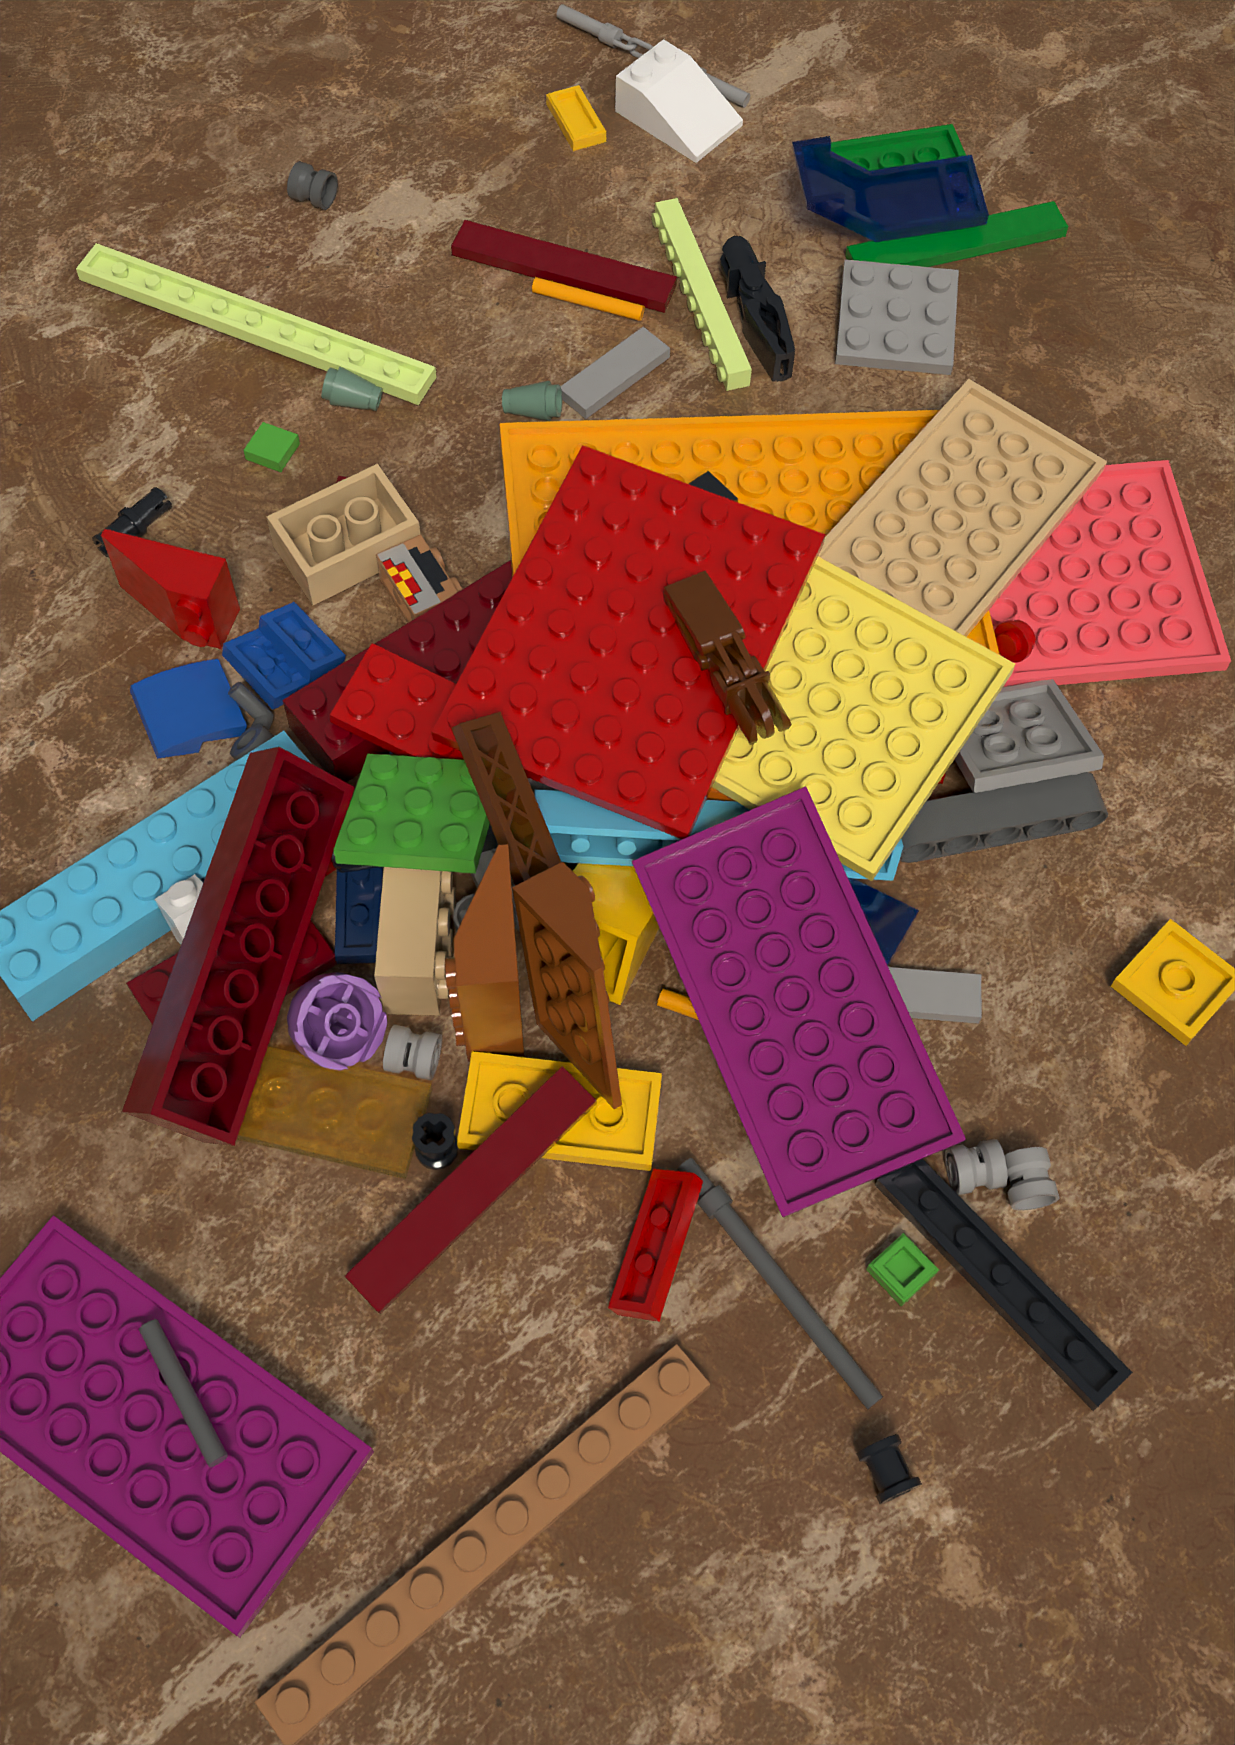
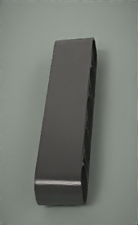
(1003, 817)

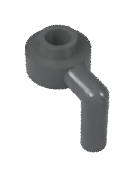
(263, 719)

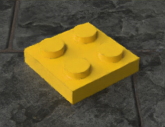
(1177, 982)

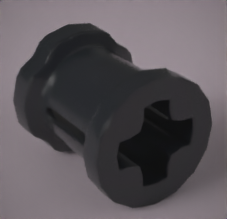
(431, 1154)
(888, 1469)

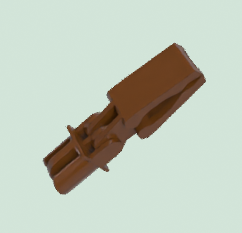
(718, 646)

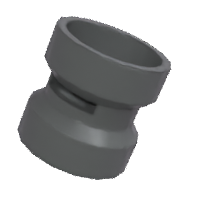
(312, 185)

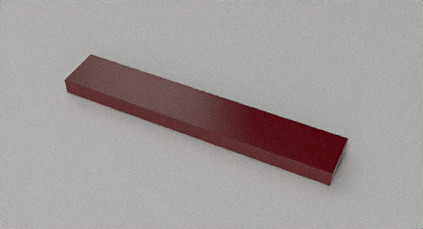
(564, 265)
(470, 1190)

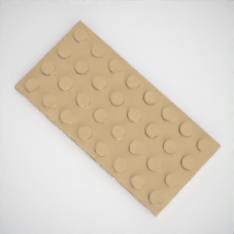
(963, 508)

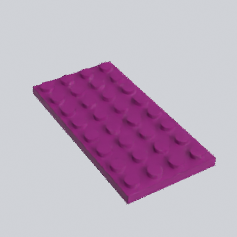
(797, 1002)
(108, 1439)

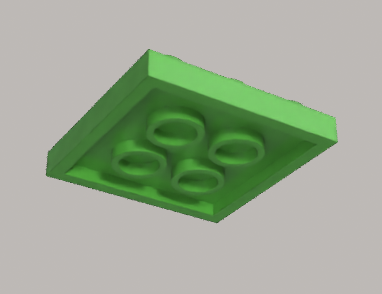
(413, 816)

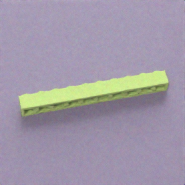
(702, 295)

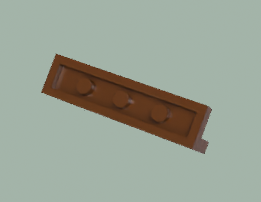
(506, 795)

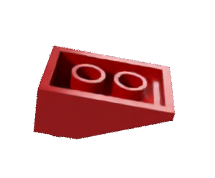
(177, 585)

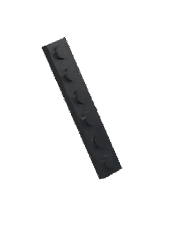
(1005, 1282)

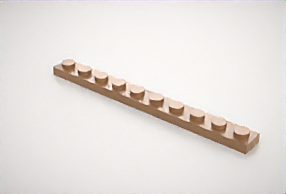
(480, 1548)

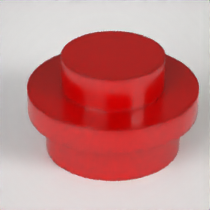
(1015, 640)

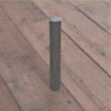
(183, 1393)

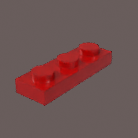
(656, 1244)

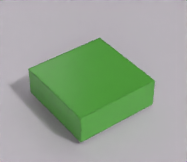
(271, 447)
(902, 1269)

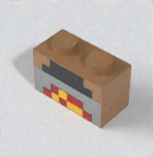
(415, 577)

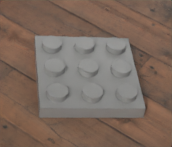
(897, 317)
(1027, 739)

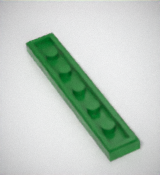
(1002, 232)

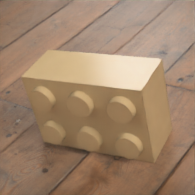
(336, 533)
(414, 940)

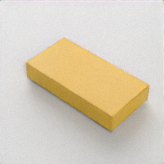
(576, 118)

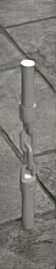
(613, 36)

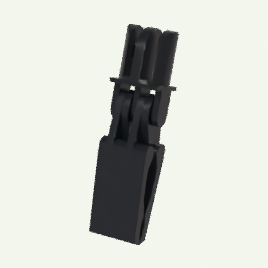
(759, 308)

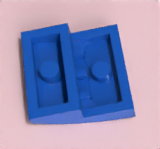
(282, 654)
(187, 708)

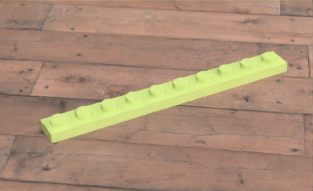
(255, 322)

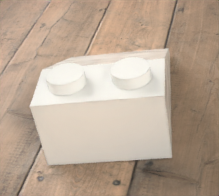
(675, 101)

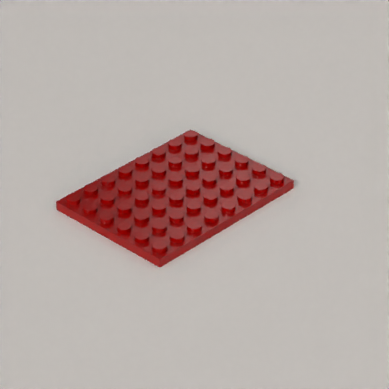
(592, 656)

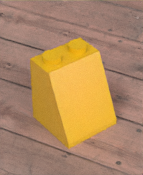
(624, 923)

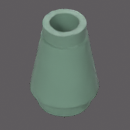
(350, 390)
(534, 400)

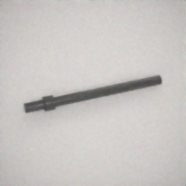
(717, 1205)

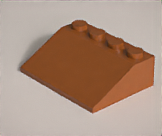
(485, 968)
(568, 973)

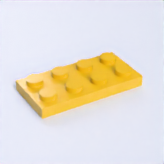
(602, 1137)

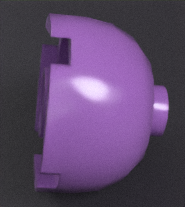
(336, 1020)

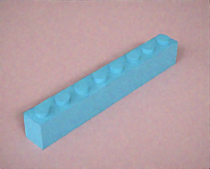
(599, 836)

